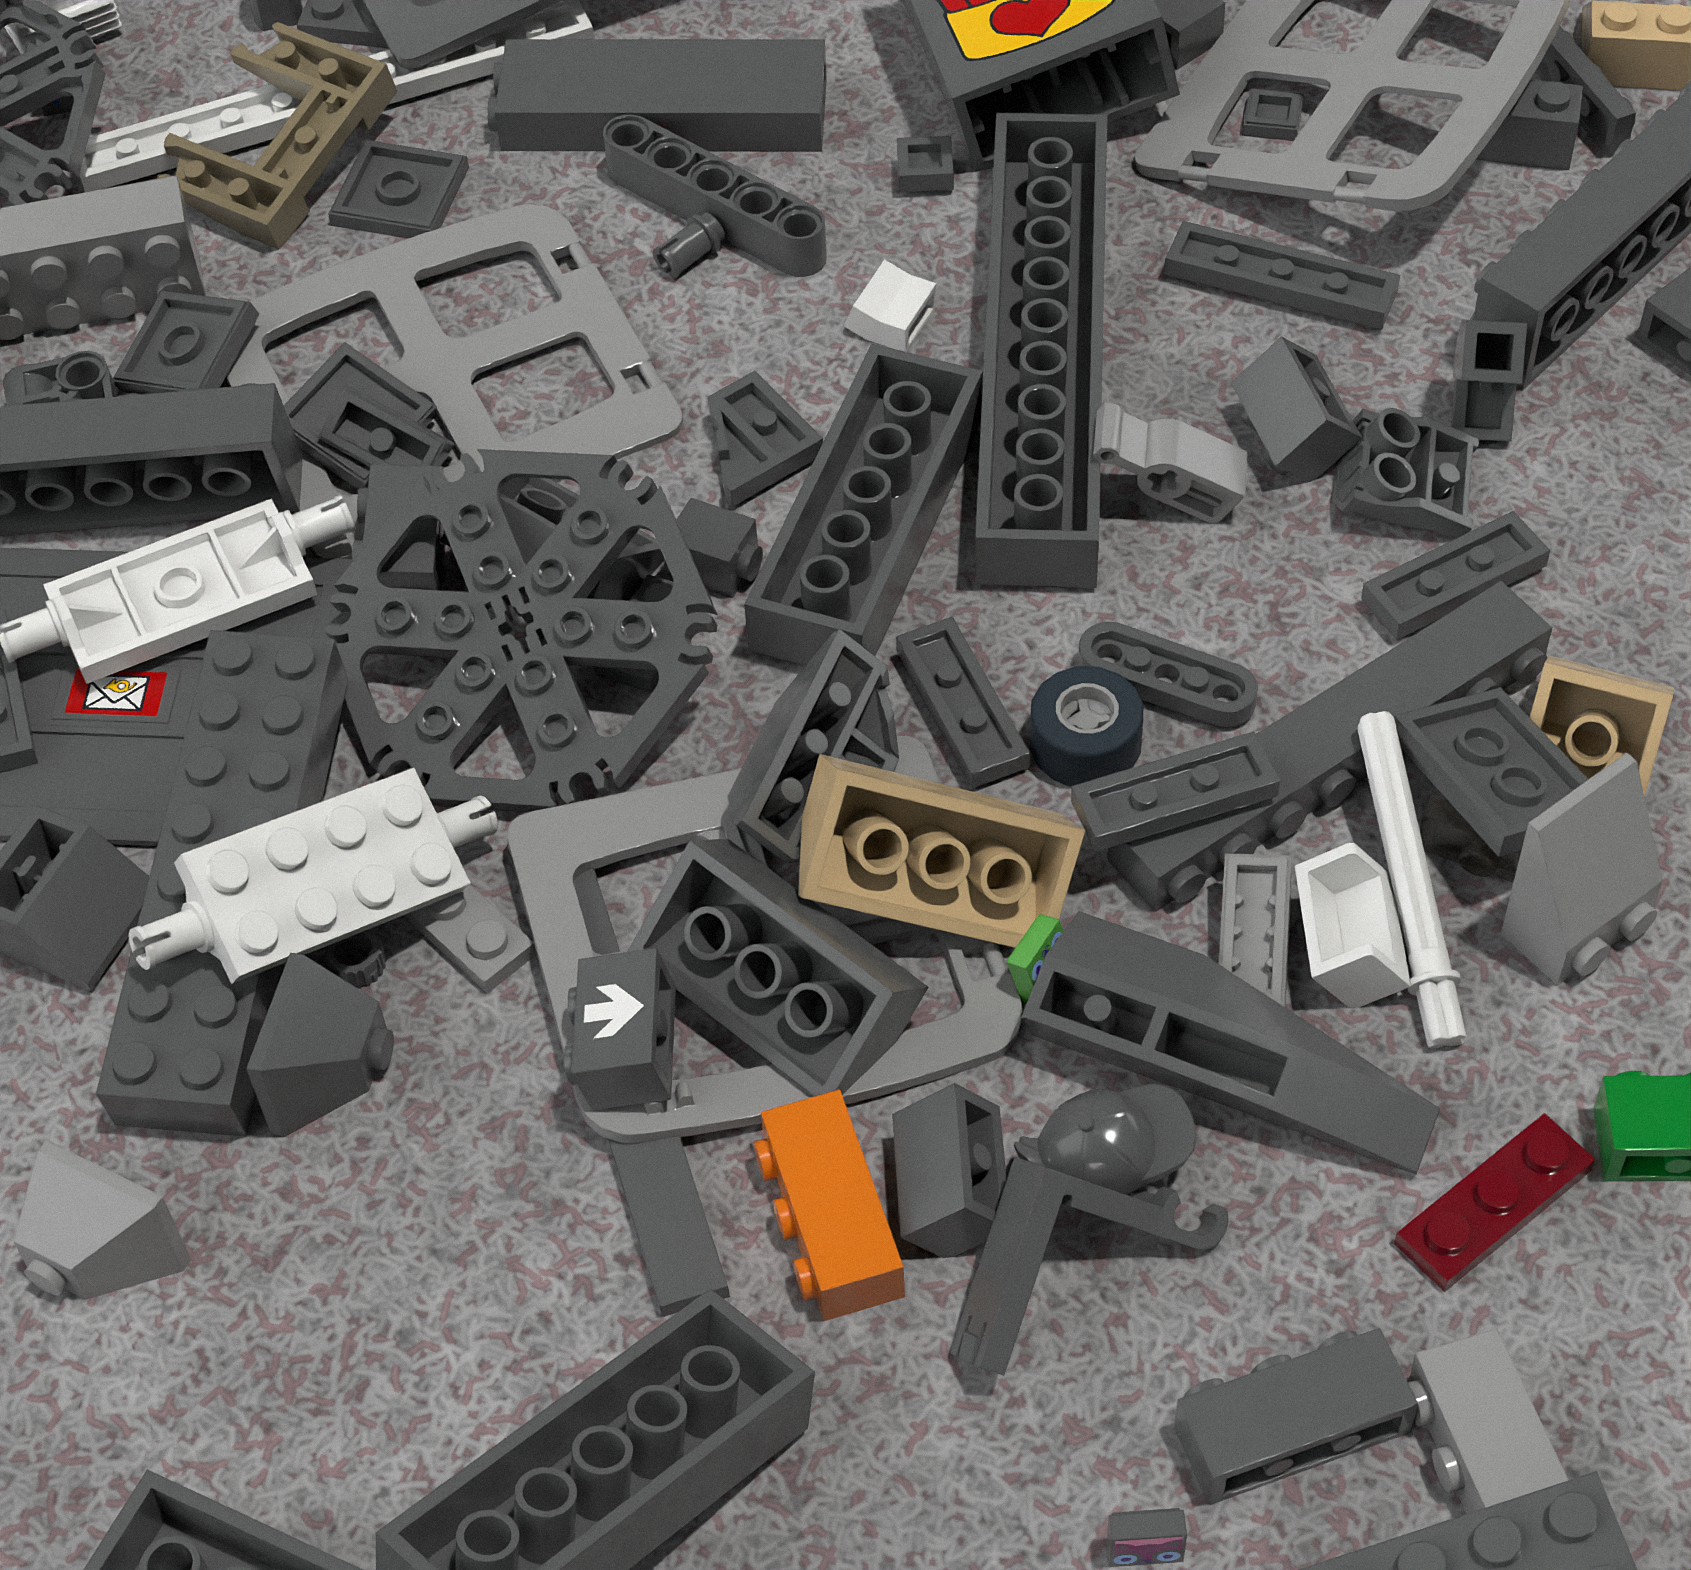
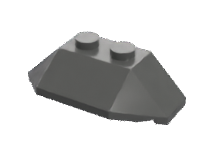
(829, 709)

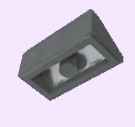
(380, 434)

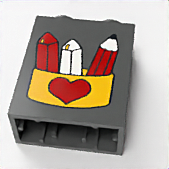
(1042, 60)

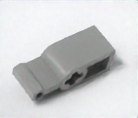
(1173, 462)

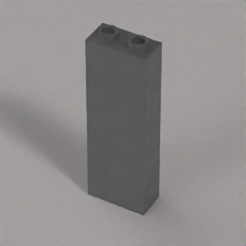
(704, 90)

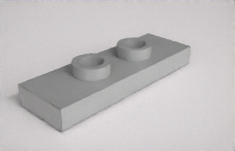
(1257, 921)

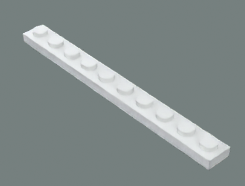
(262, 112)

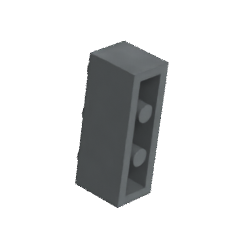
(1294, 1414)

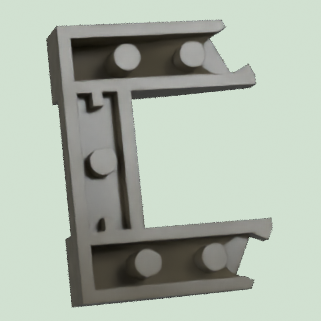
(336, 94)

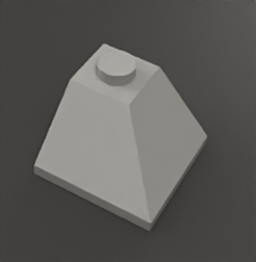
(93, 1228)

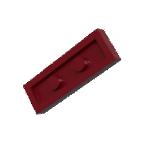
(1494, 1202)

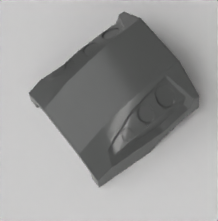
(1407, 472)

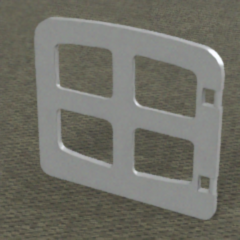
(1303, 170)
(445, 366)
(563, 841)

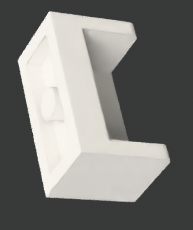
(1352, 926)

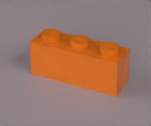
(829, 1206)

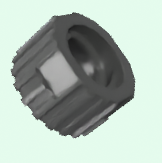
(362, 973)

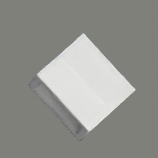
(892, 307)

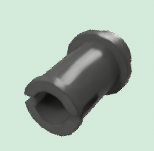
(688, 245)

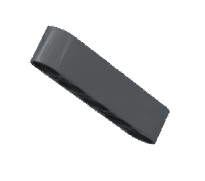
(695, 181)

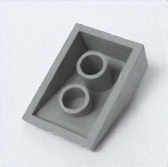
(1585, 875)

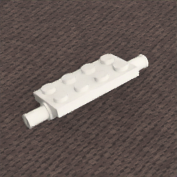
(179, 588)
(316, 876)

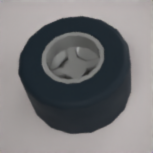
(1085, 725)

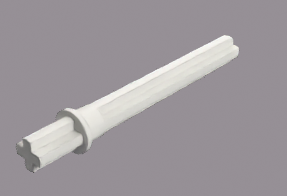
(1417, 909)

